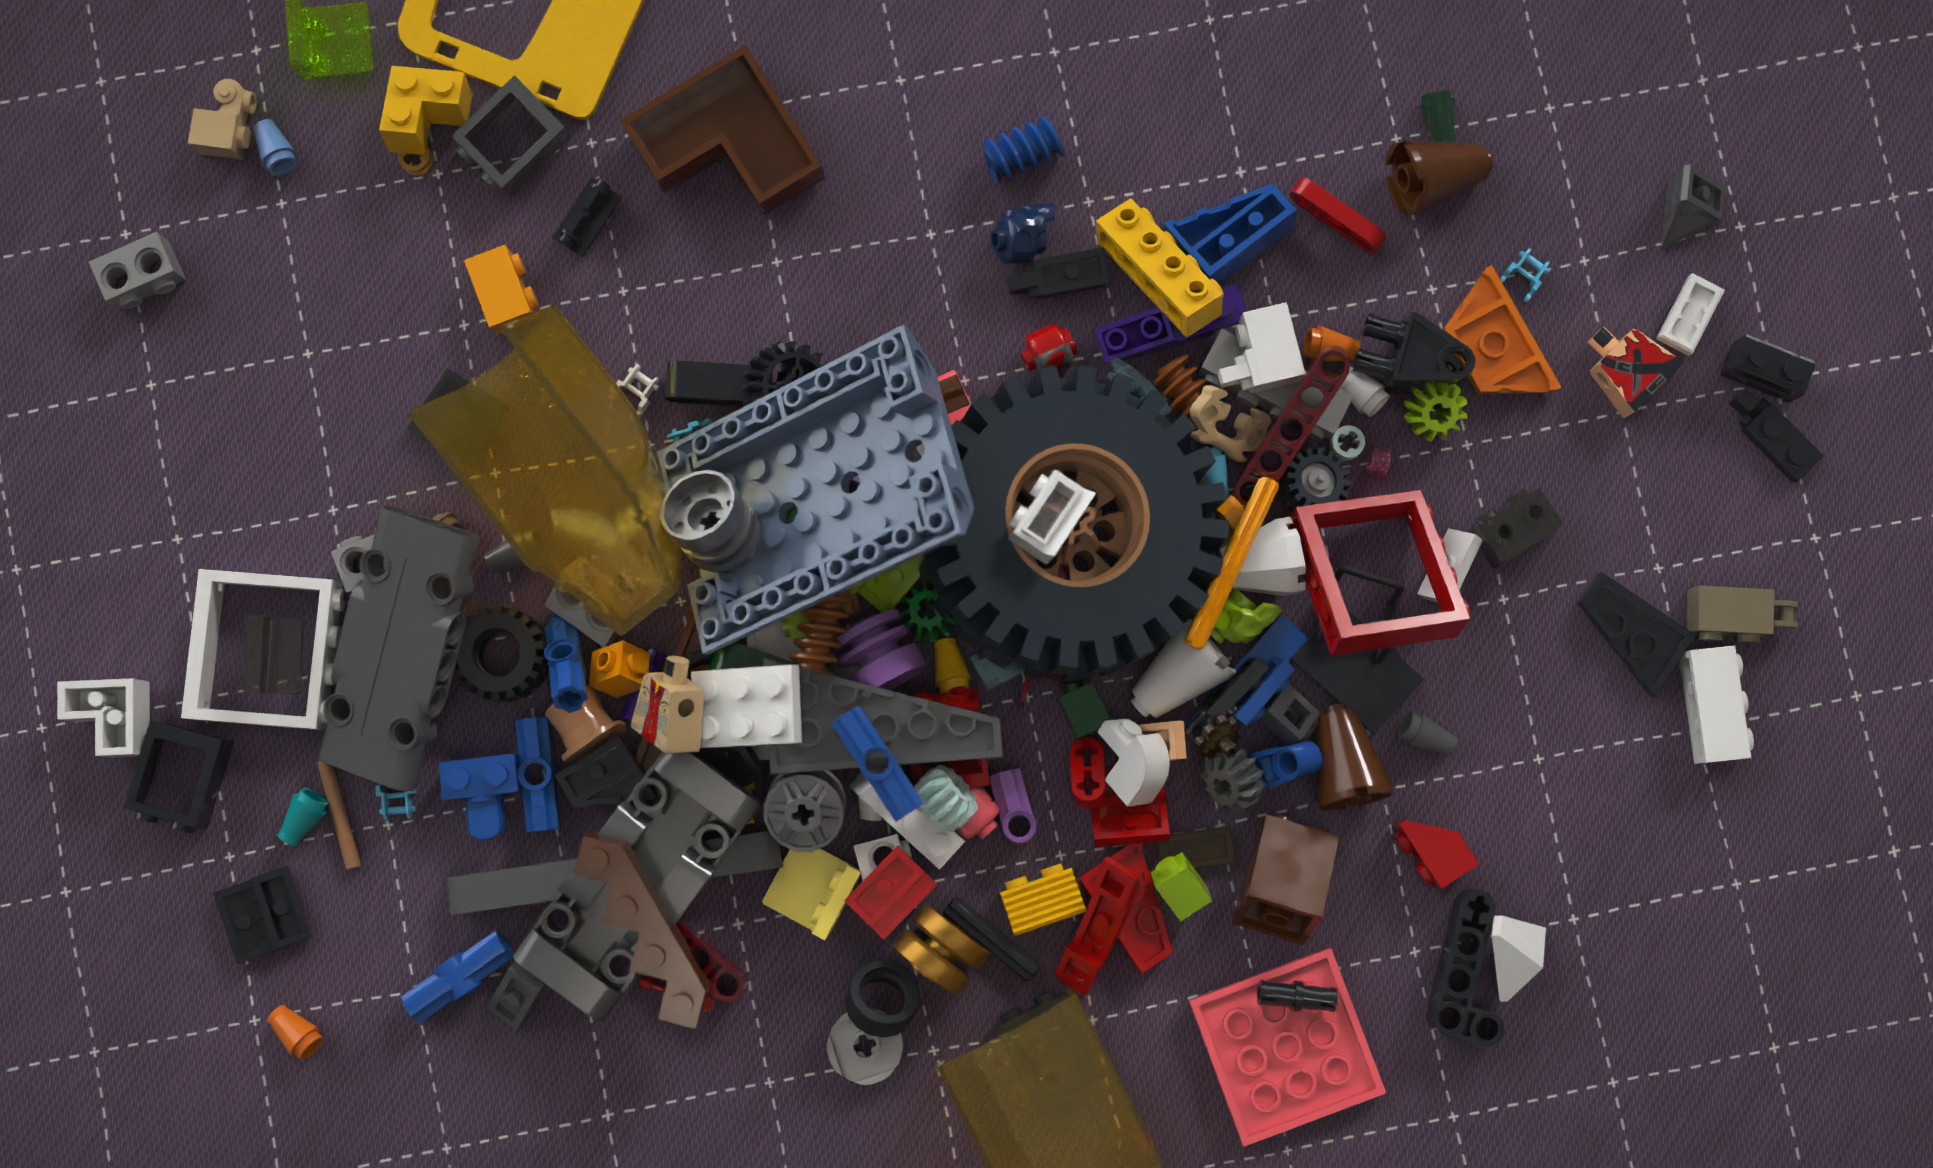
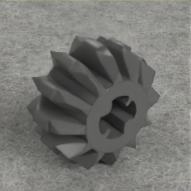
(1233, 781)

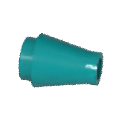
(302, 815)

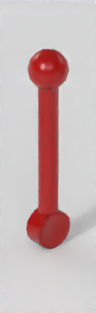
(647, 983)

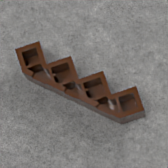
(638, 907)

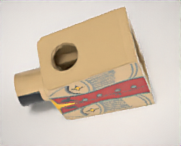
(670, 708)

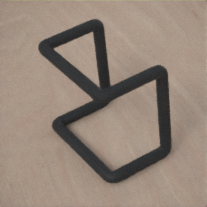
(1381, 653)

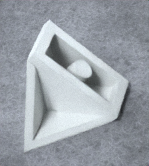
(1517, 953)

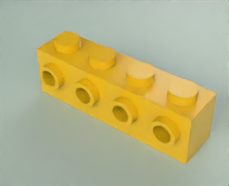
(1160, 267)

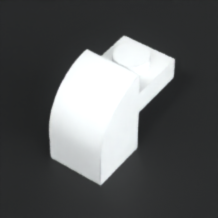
(1141, 762)

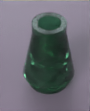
(1439, 115)

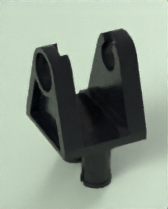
(1417, 354)

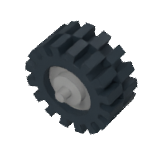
(1314, 479)

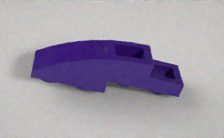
(1154, 332)

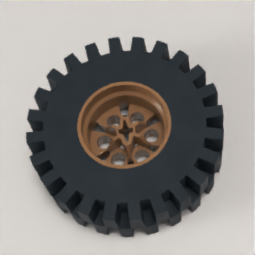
(1160, 534)

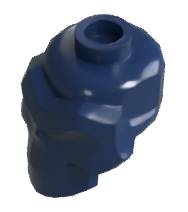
(1022, 233)

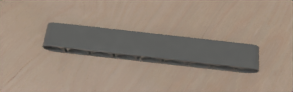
(542, 881)

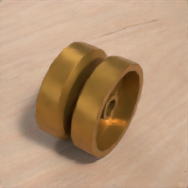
(937, 954)

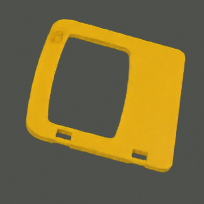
(570, 50)

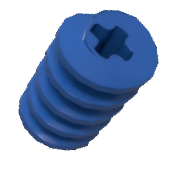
(1022, 148)

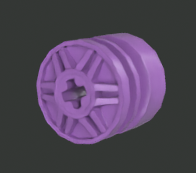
(876, 651)

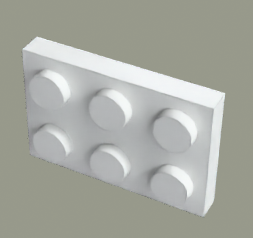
(750, 706)

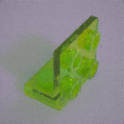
(329, 39)

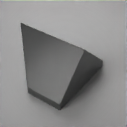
(1691, 204)

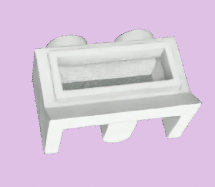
(1050, 516)

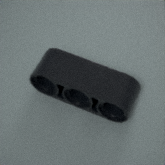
(706, 383)

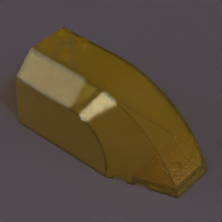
(562, 470)
(1048, 1097)

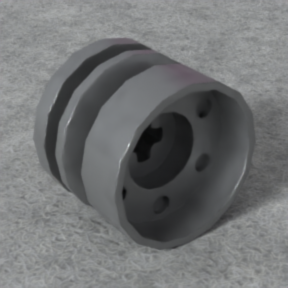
(710, 521)
(821, 792)

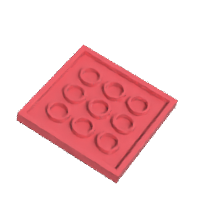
(1284, 1063)

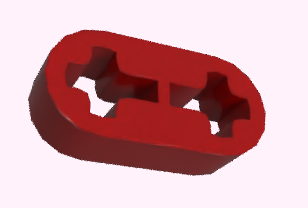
(1080, 773)

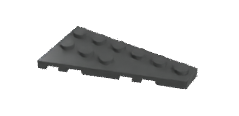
(908, 725)

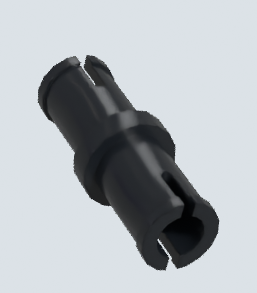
(1297, 996)

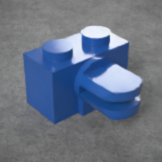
(482, 786)

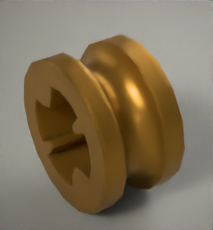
(416, 170)

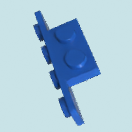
(1275, 649)

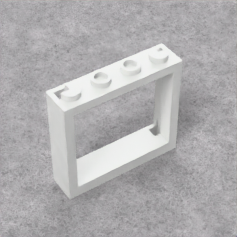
(205, 641)

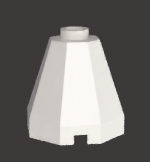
(1272, 561)

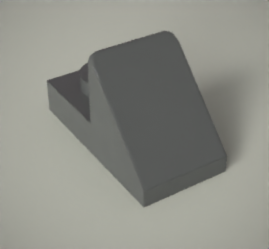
(517, 995)

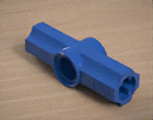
(565, 665)
(862, 742)
(533, 749)
(457, 977)

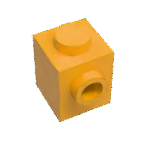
(618, 669)

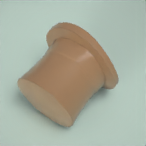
(585, 728)

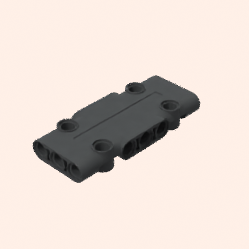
(398, 648)
(671, 853)

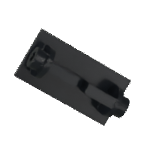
(587, 216)

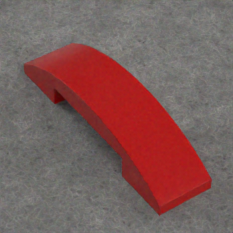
(1100, 927)

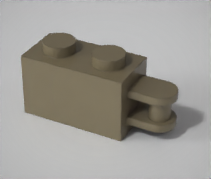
(1736, 612)

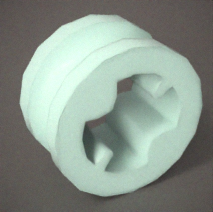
(1342, 432)

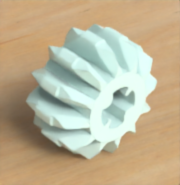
(946, 798)

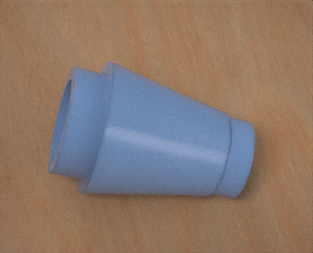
(274, 149)

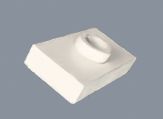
(1690, 314)
(1460, 552)

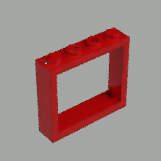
(1325, 592)

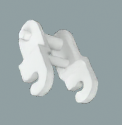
(651, 385)

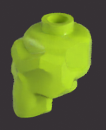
(1243, 619)

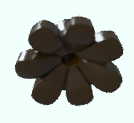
(1219, 737)

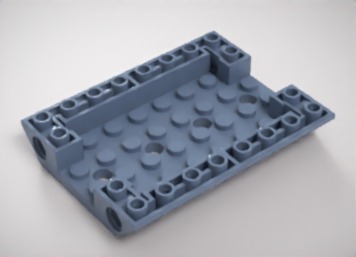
(802, 452)

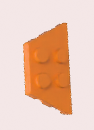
(1501, 342)

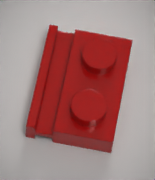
(890, 892)

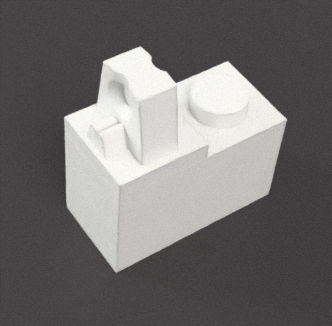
(1270, 352)

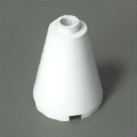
(1179, 675)

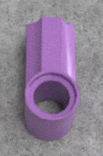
(1012, 802)

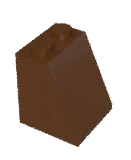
(1286, 879)

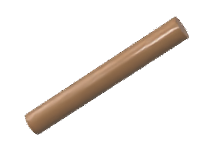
(339, 815)

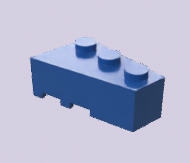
(1234, 232)

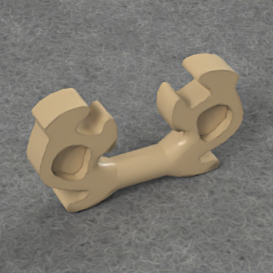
(1208, 410)

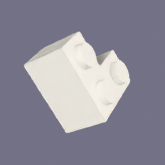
(117, 708)

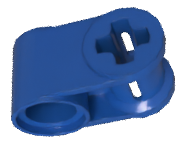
(1288, 762)

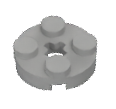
(854, 1064)

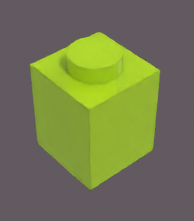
(1180, 886)

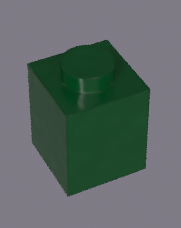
(1082, 708)

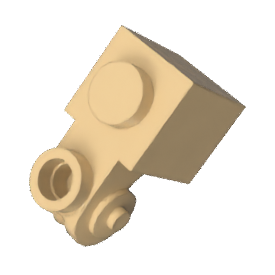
(224, 131)

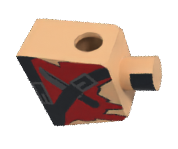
(1630, 368)

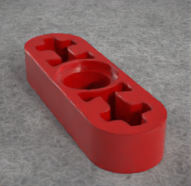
(1337, 215)

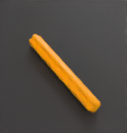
(1233, 561)

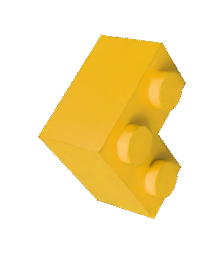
(420, 98)

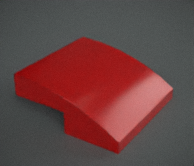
(1125, 825)

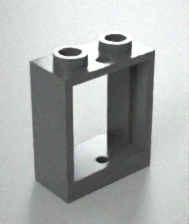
(532, 158)

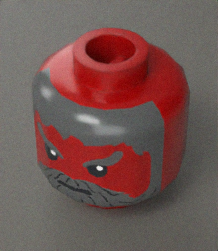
(1049, 348)

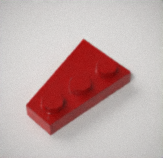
(1144, 932)

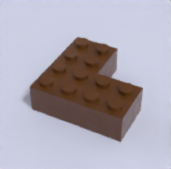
(728, 114)

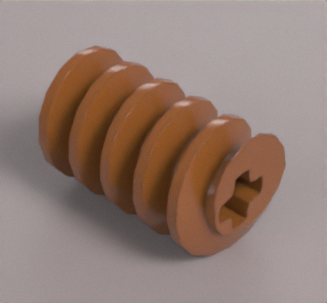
(1179, 386)
(819, 635)

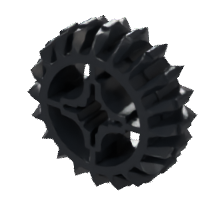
(794, 364)

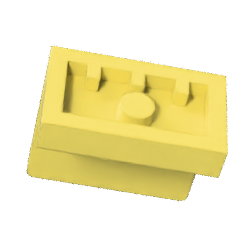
(812, 889)

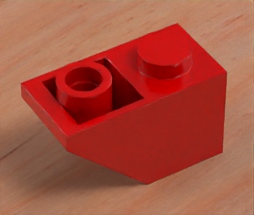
(1438, 851)

